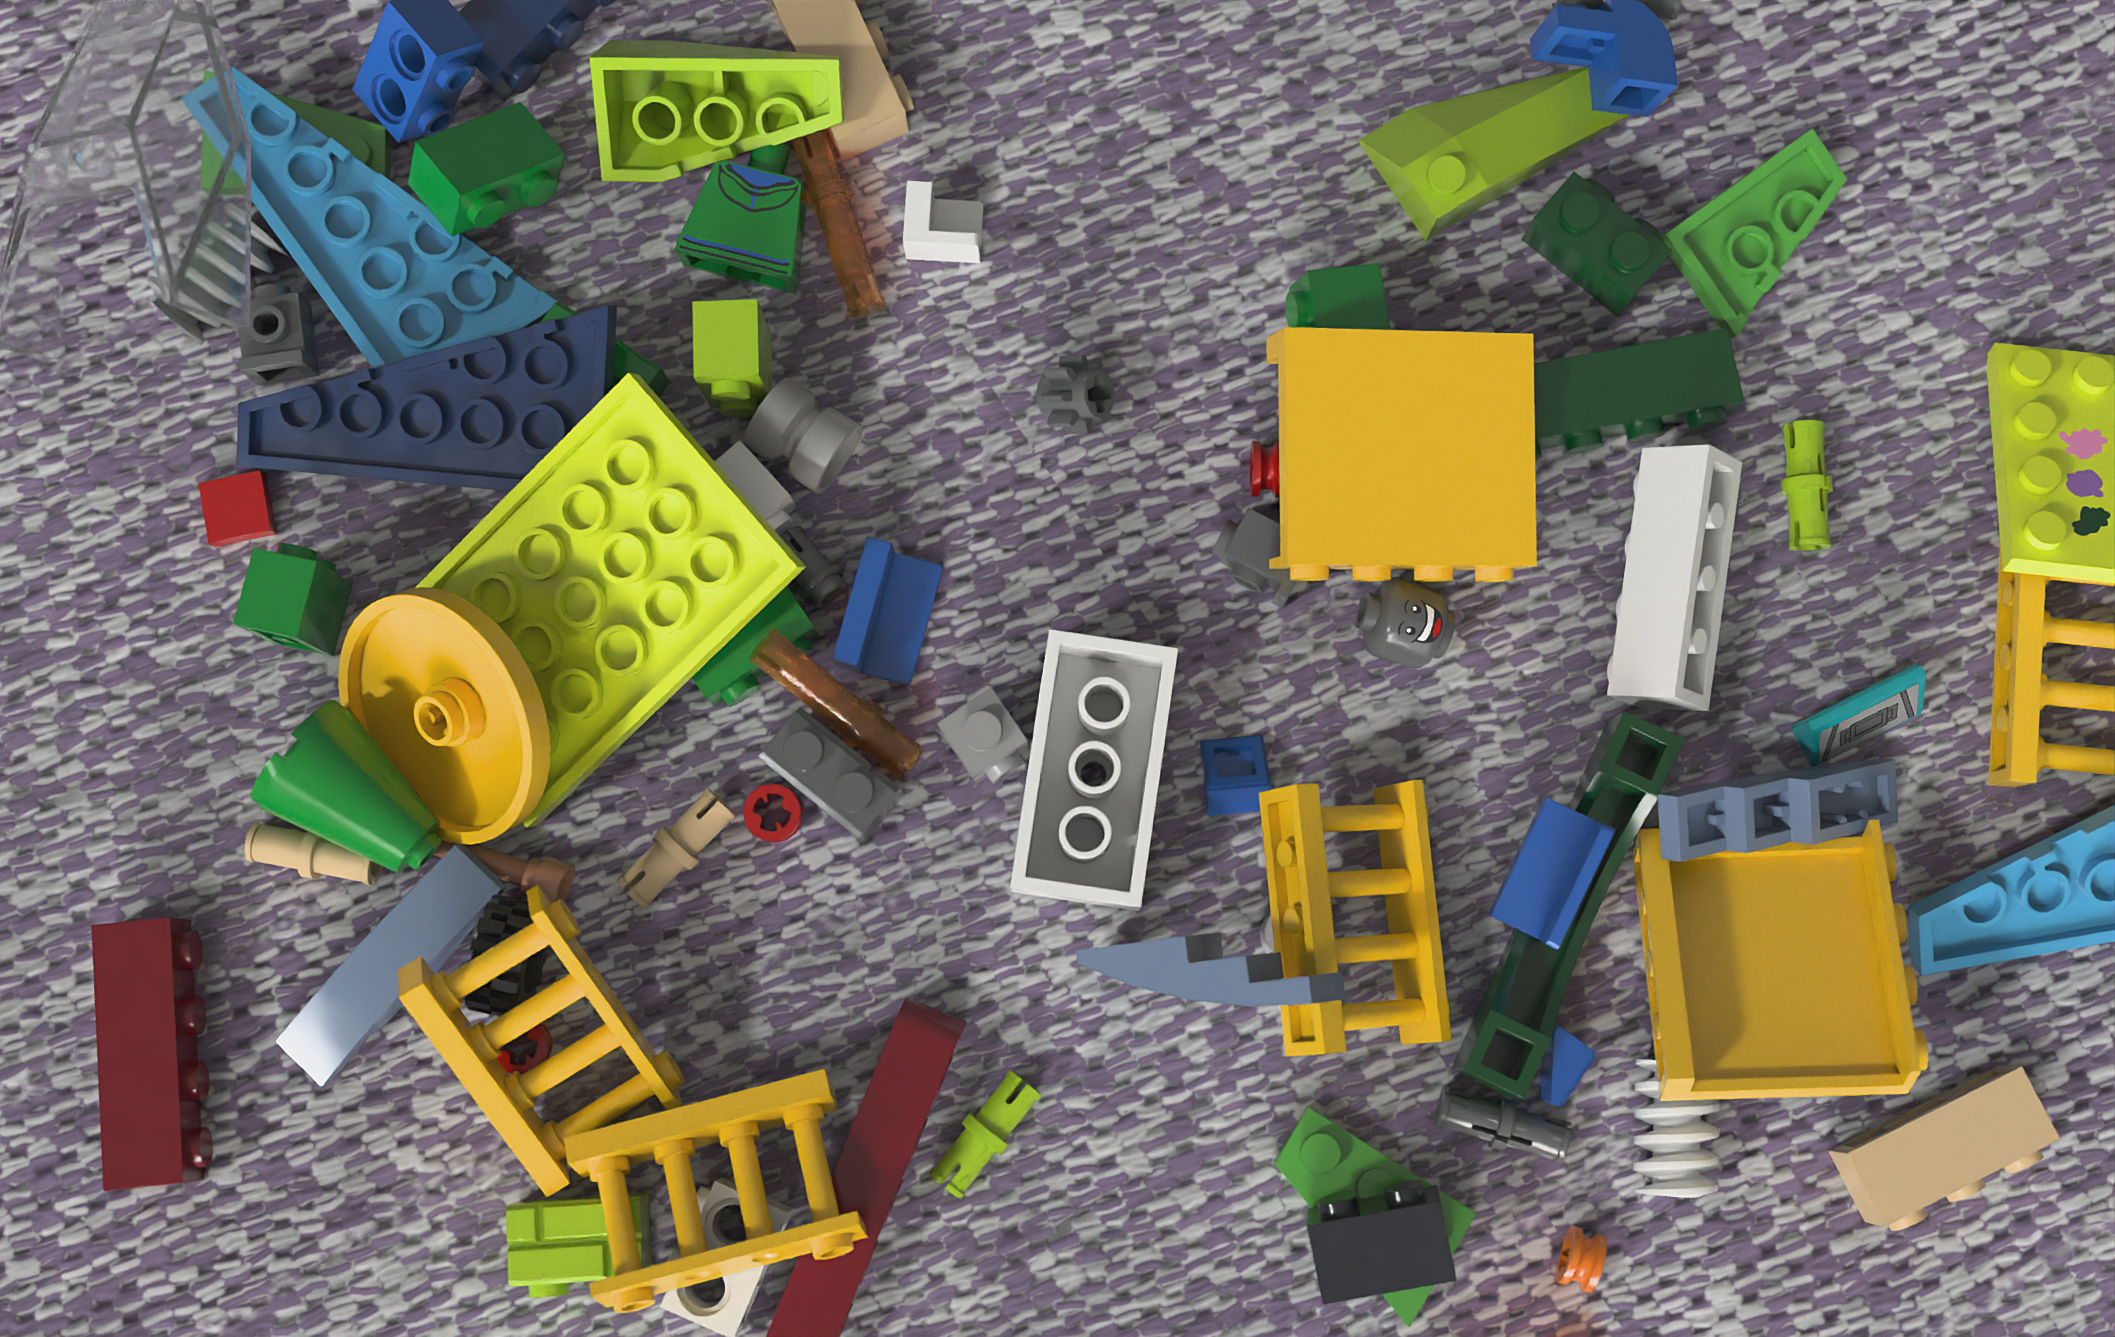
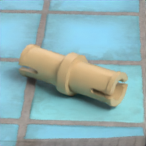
(676, 848)
(307, 854)

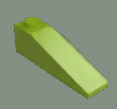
(694, 104)
(1477, 146)

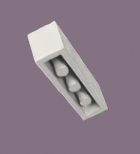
(1674, 578)

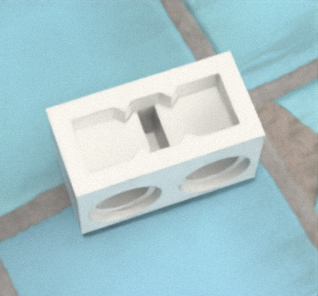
(740, 1288)

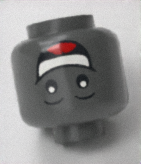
(1405, 622)

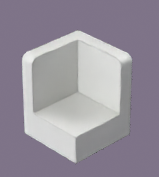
(941, 226)

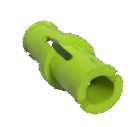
(1806, 485)
(985, 1134)

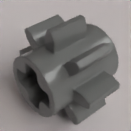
(1075, 394)

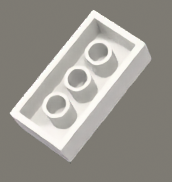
(1105, 707)

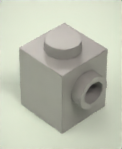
(985, 738)

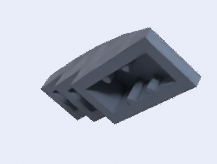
(1777, 809)
(1197, 971)
(365, 986)

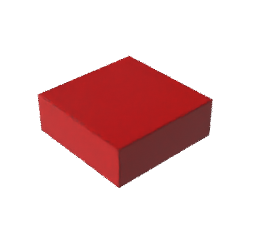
(237, 508)

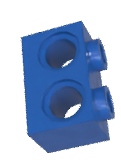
(417, 67)

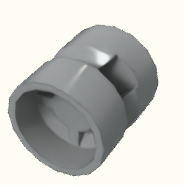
(794, 430)

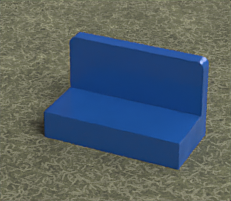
(887, 613)
(1551, 872)

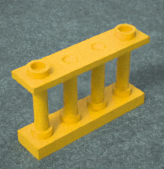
(2023, 691)
(1304, 922)
(474, 1048)
(671, 1141)

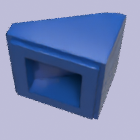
(1234, 774)
(1563, 1066)

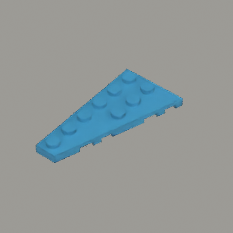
(372, 246)
(2024, 905)

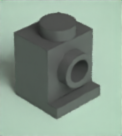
(287, 352)
(1247, 551)

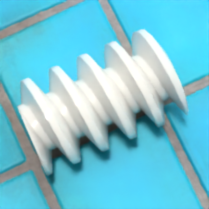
(1675, 1142)

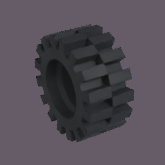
(501, 920)

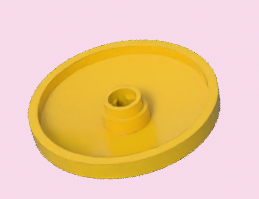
(449, 709)

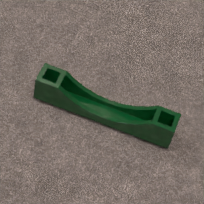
(1531, 977)

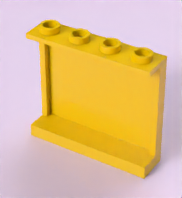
(1405, 453)
(1778, 971)

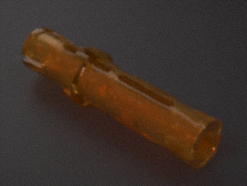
(831, 200)
(857, 720)

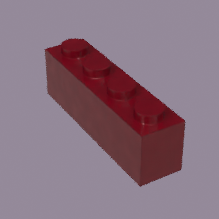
(149, 1053)

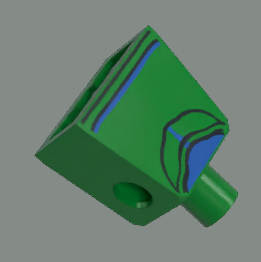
(748, 222)

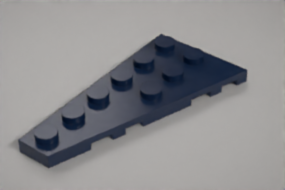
(445, 416)

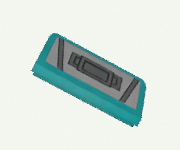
(1861, 715)

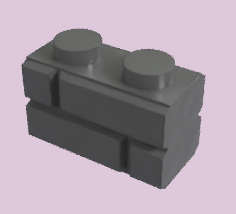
(831, 775)

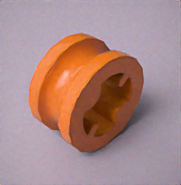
(1581, 1259)

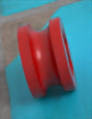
(1264, 469)
(756, 823)
(544, 1048)

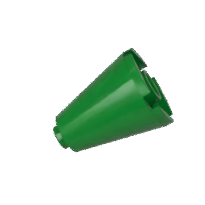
(348, 792)

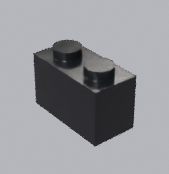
(1379, 1242)

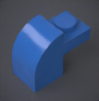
(1622, 47)

